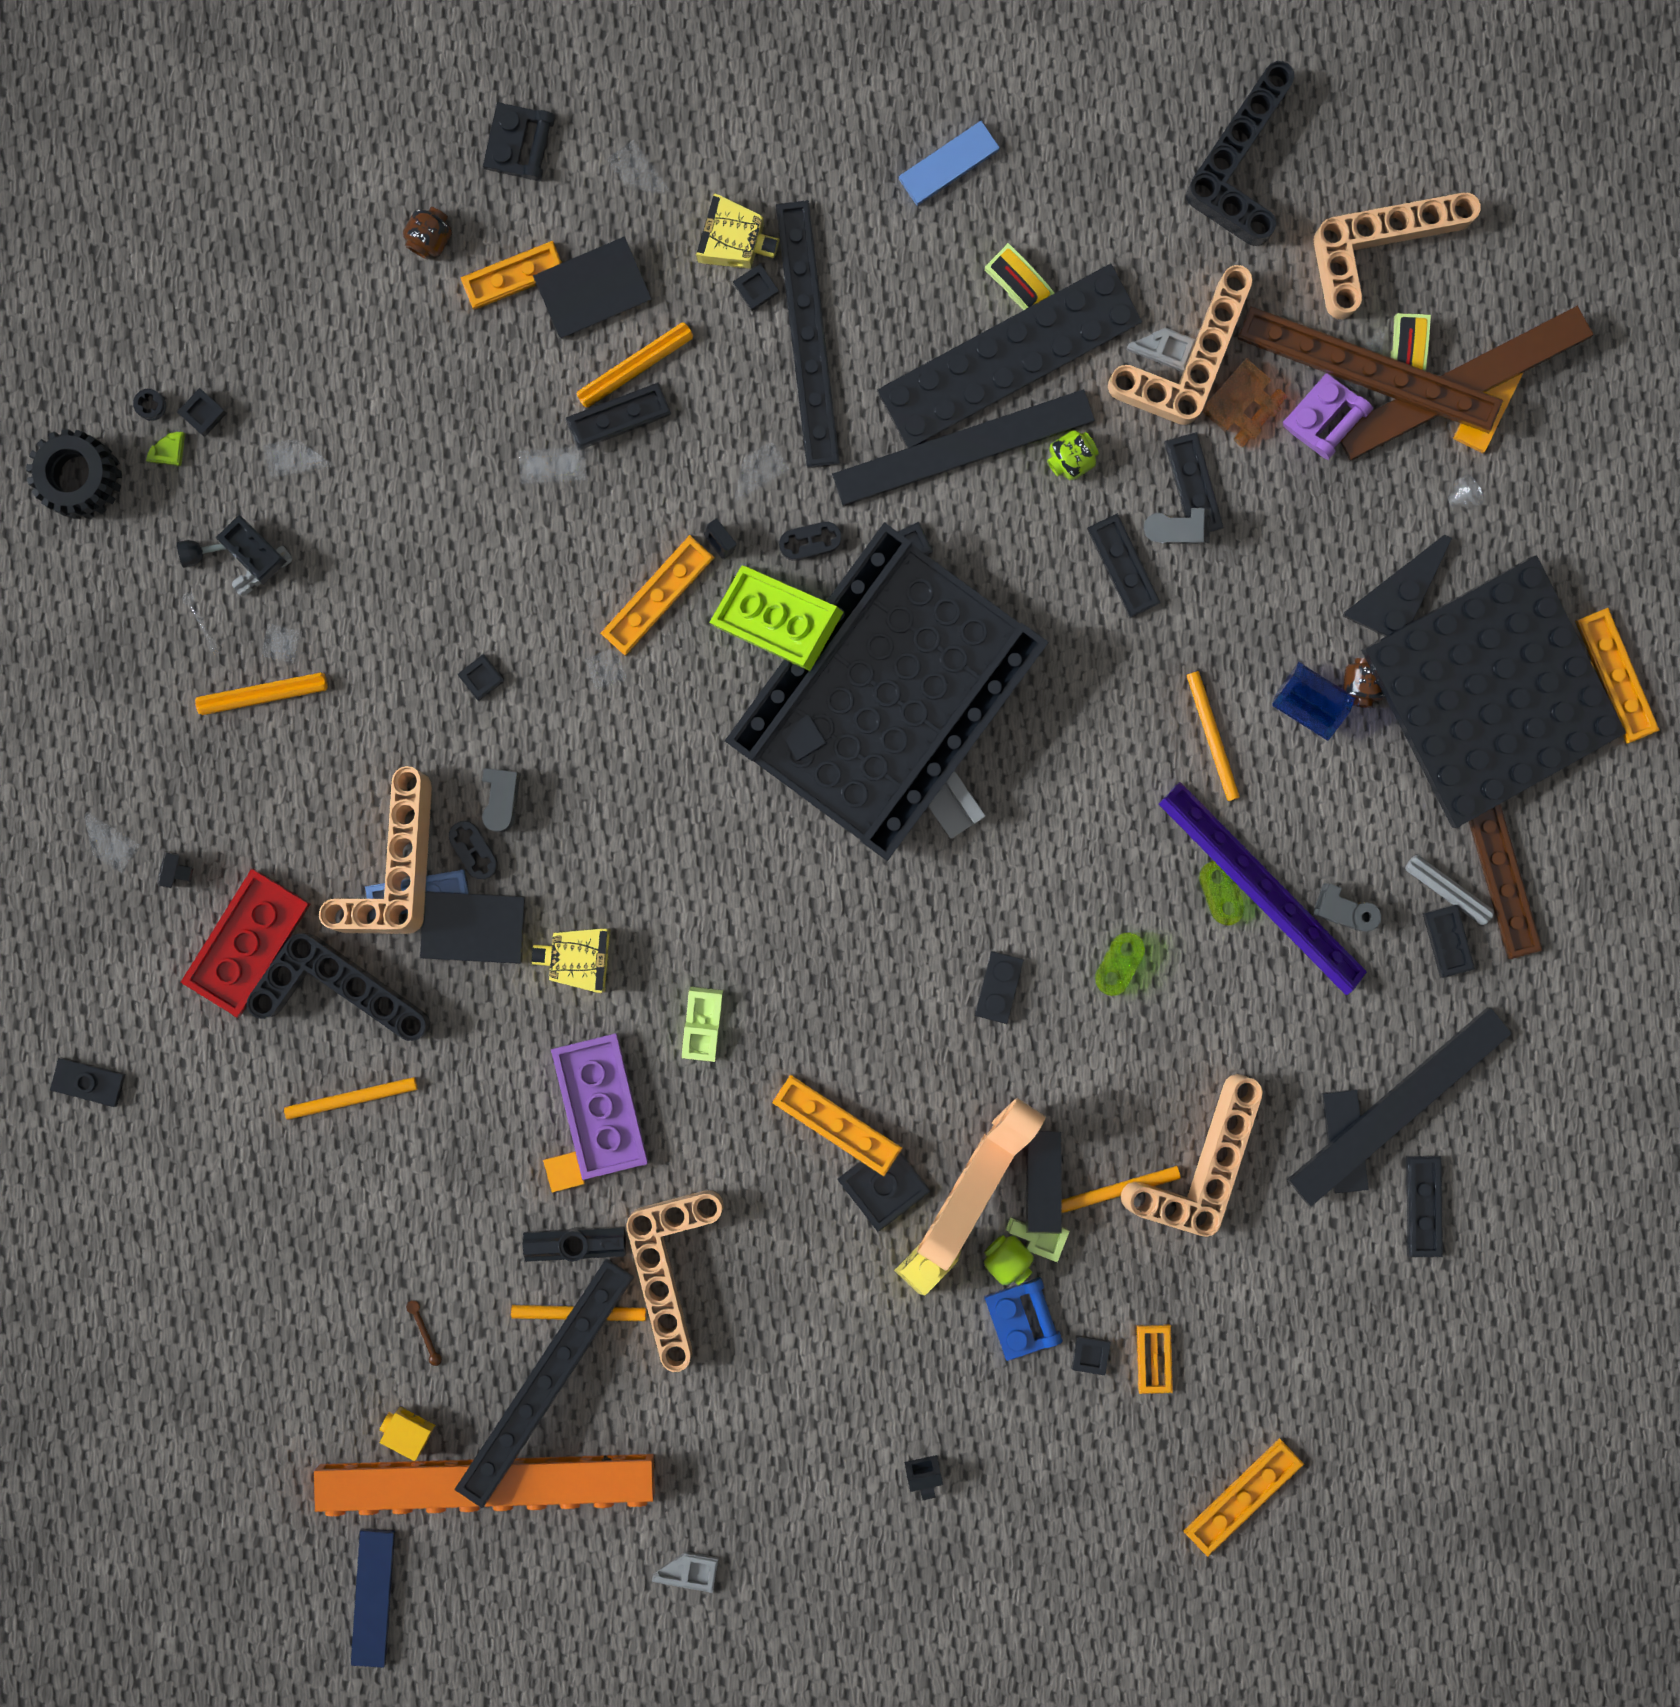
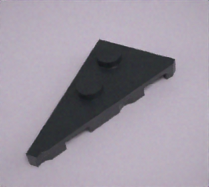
(1399, 596)

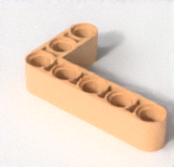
(1381, 233)
(1199, 359)
(396, 866)
(1208, 1168)
(978, 1181)
(662, 1270)

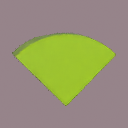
(168, 450)

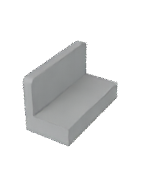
(955, 807)

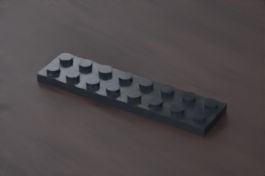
(1009, 356)

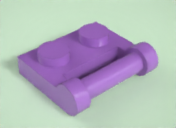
(1319, 410)

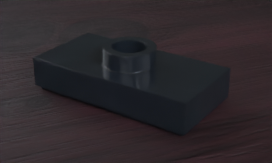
(251, 549)
(1448, 941)
(87, 1082)

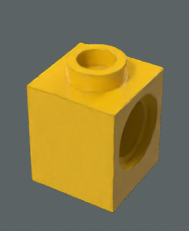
(406, 1433)

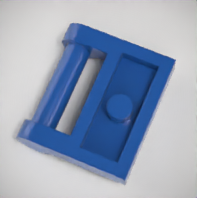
(1012, 1322)

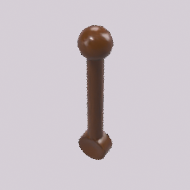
(413, 1307)

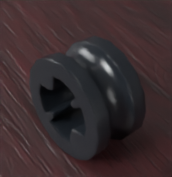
(141, 411)

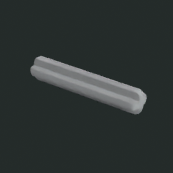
(1449, 890)

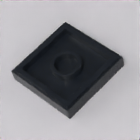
(885, 1196)

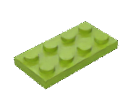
(776, 617)

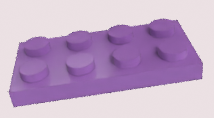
(599, 1106)

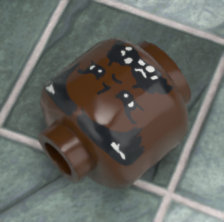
(427, 232)
(1362, 684)

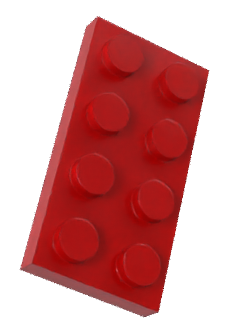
(245, 942)

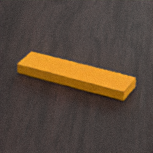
(657, 595)
(1617, 674)
(837, 1125)
(1243, 1497)

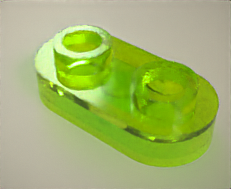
(1219, 893)
(1120, 964)

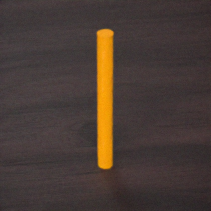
(1213, 736)
(350, 1098)
(1113, 1191)
(562, 1313)

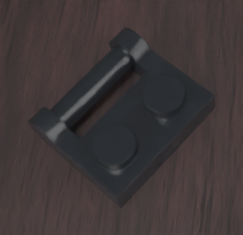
(508, 138)

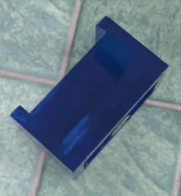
(1313, 701)

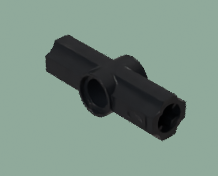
(552, 1244)

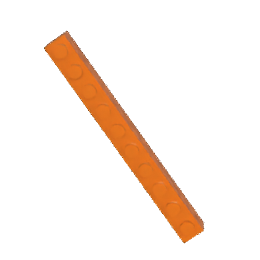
(528, 1482)

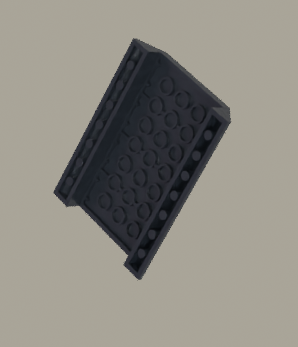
(893, 692)

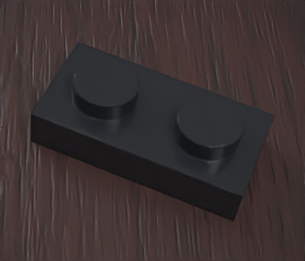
(999, 987)

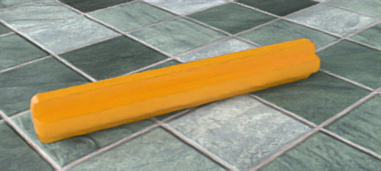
(635, 365)
(261, 693)

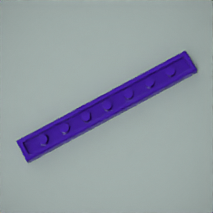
(1263, 888)

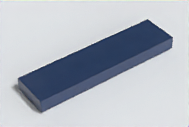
(372, 1598)

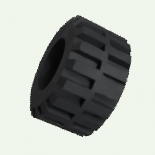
(47, 468)

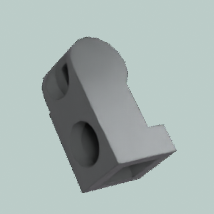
(1167, 529)
(503, 799)
(1357, 916)

